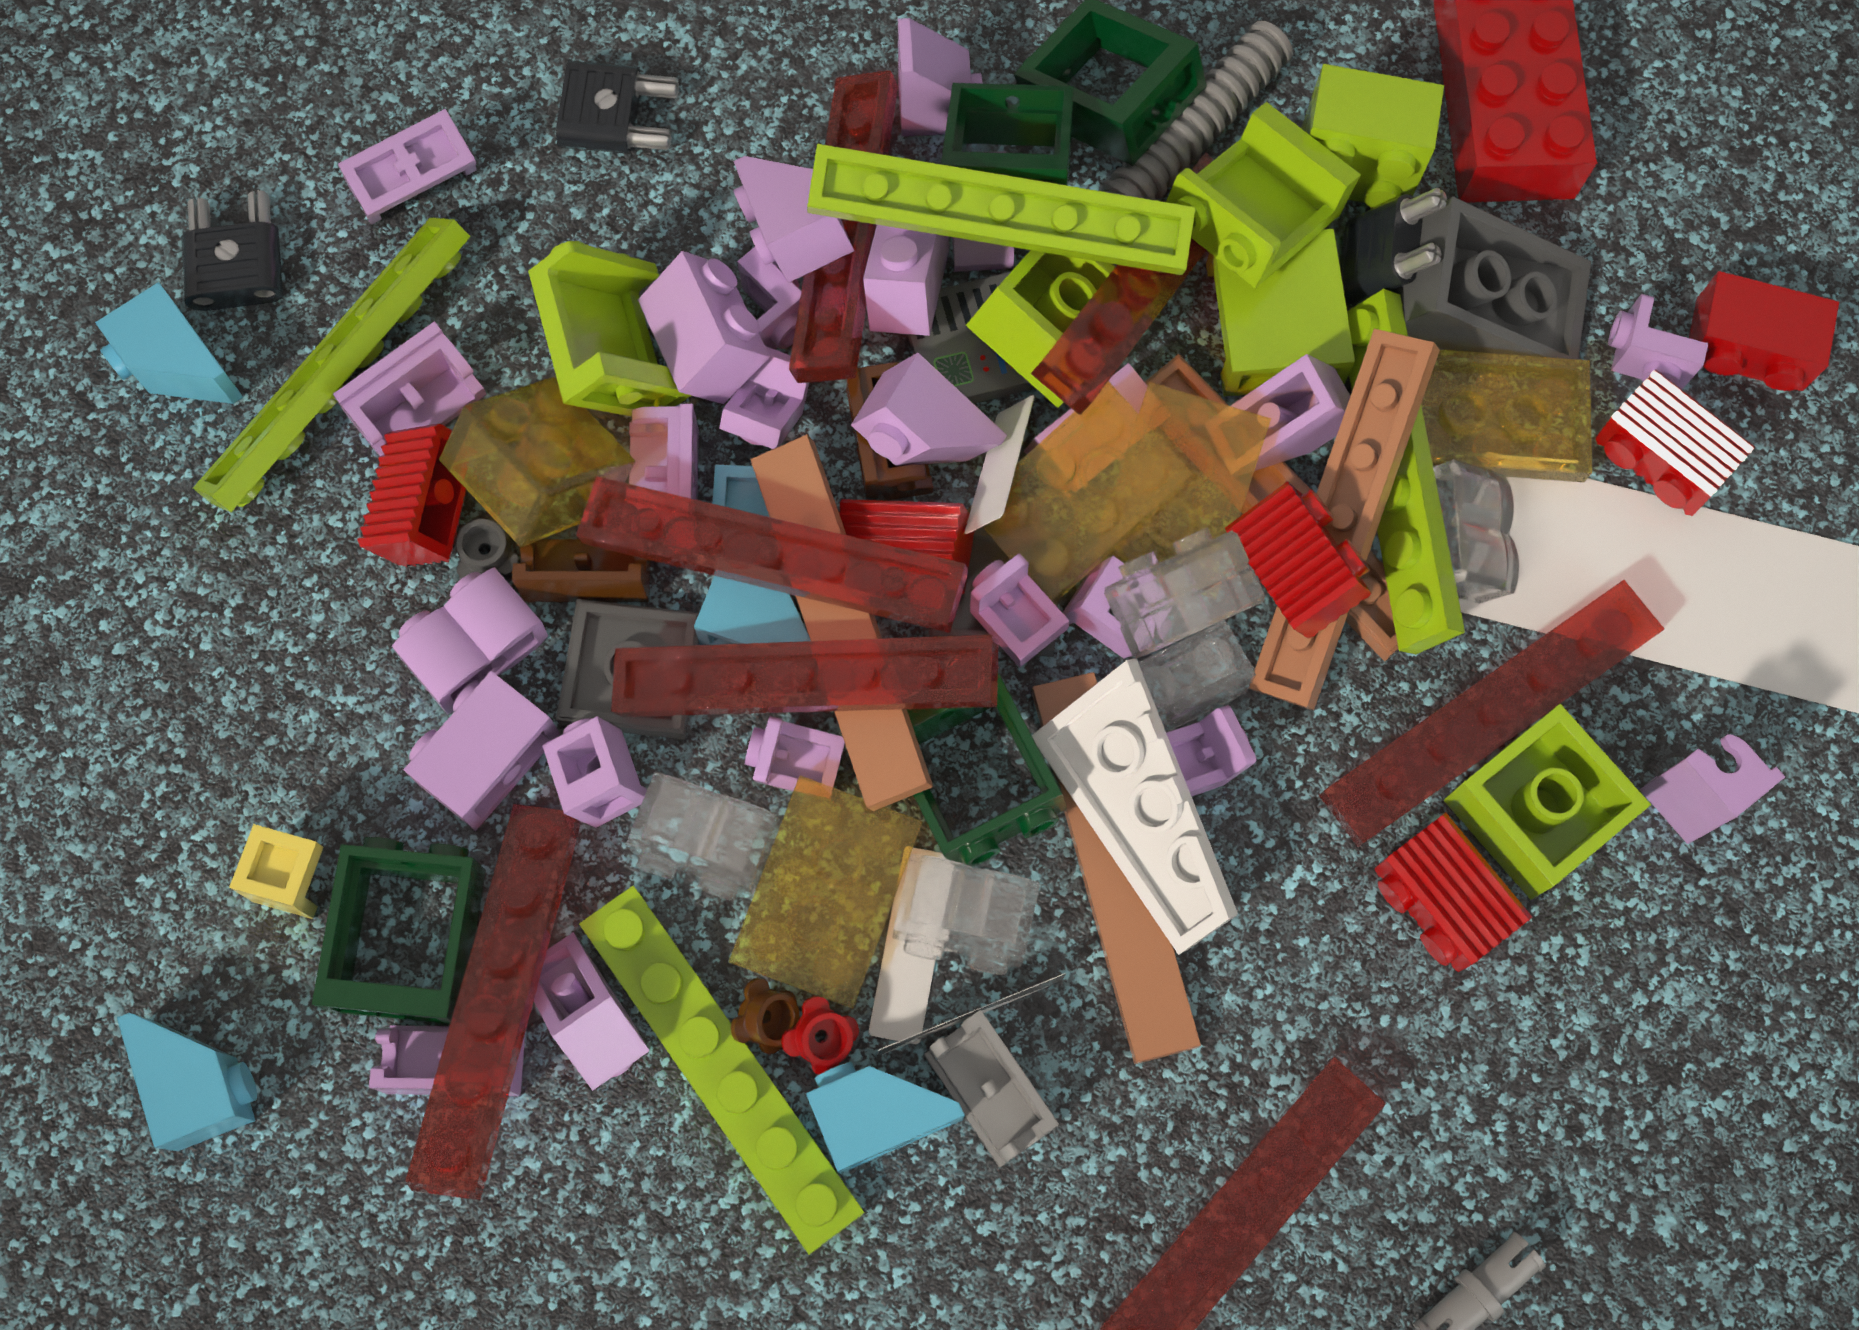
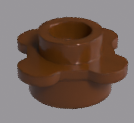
(780, 1015)

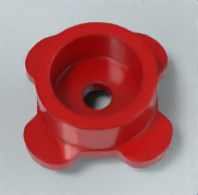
(839, 1030)

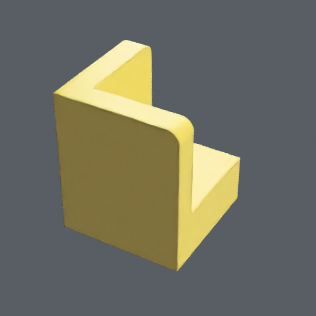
(277, 870)

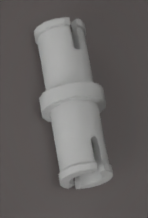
(1484, 1289)

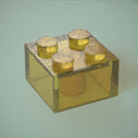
(532, 459)

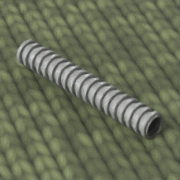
(1228, 90)

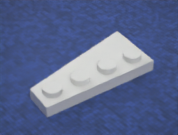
(1133, 794)

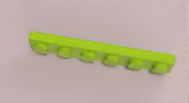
(1000, 209)
(350, 344)
(1412, 523)
(722, 1070)

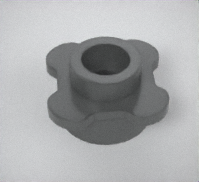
(472, 537)

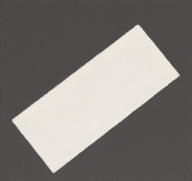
(1726, 588)

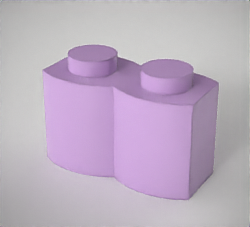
(474, 633)

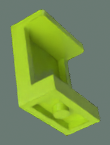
(1265, 195)
(1284, 318)
(600, 330)

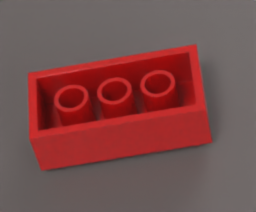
(1515, 99)

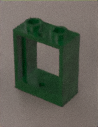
(1148, 106)
(983, 116)
(1029, 817)
(385, 857)

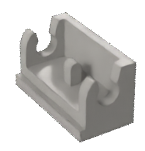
(990, 1089)

